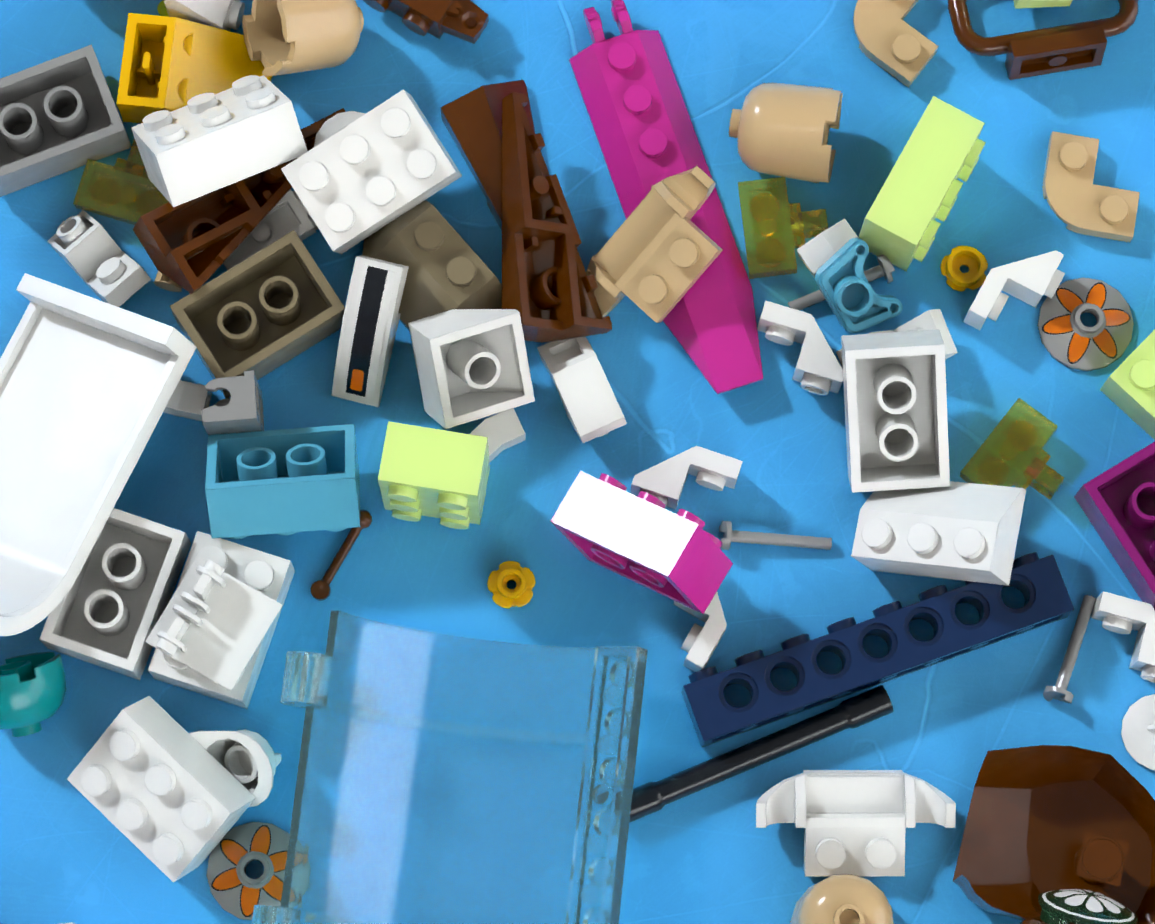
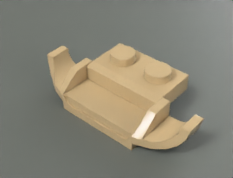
(657, 248)

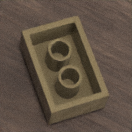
(260, 311)

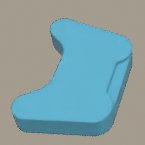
(850, 293)

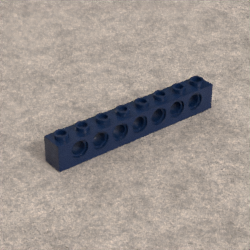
(717, 720)

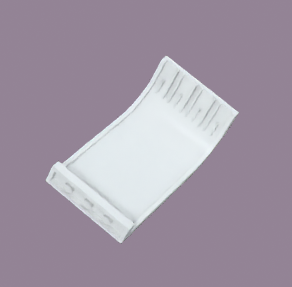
(74, 417)

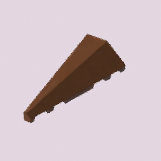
(477, 132)
(202, 233)
(540, 241)

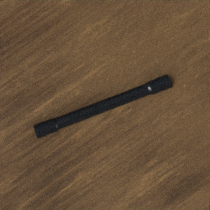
(848, 714)

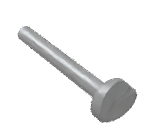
(883, 269)
(770, 538)
(1060, 691)

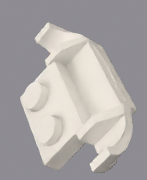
(854, 817)

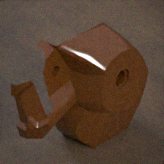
(1055, 823)

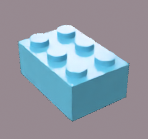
(282, 481)

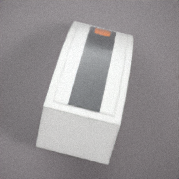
(368, 330)

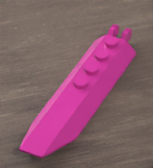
(645, 140)

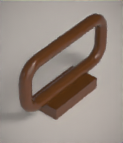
(1047, 48)

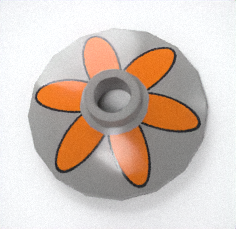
(1075, 343)
(228, 866)

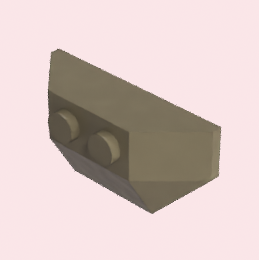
(441, 265)

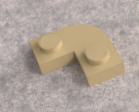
(891, 40)
(1079, 202)

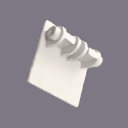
(214, 623)

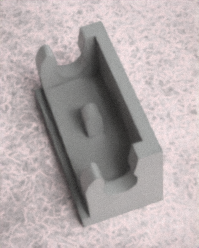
(240, 412)

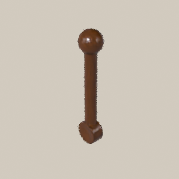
(320, 589)

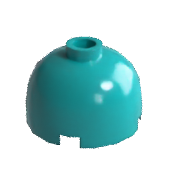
(30, 691)

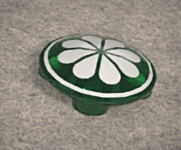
(1082, 907)

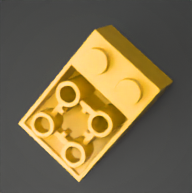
(175, 60)

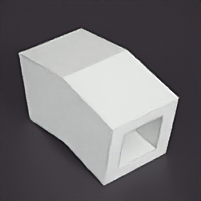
(825, 245)
(188, 400)
(502, 432)

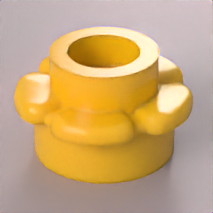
(973, 260)
(514, 597)

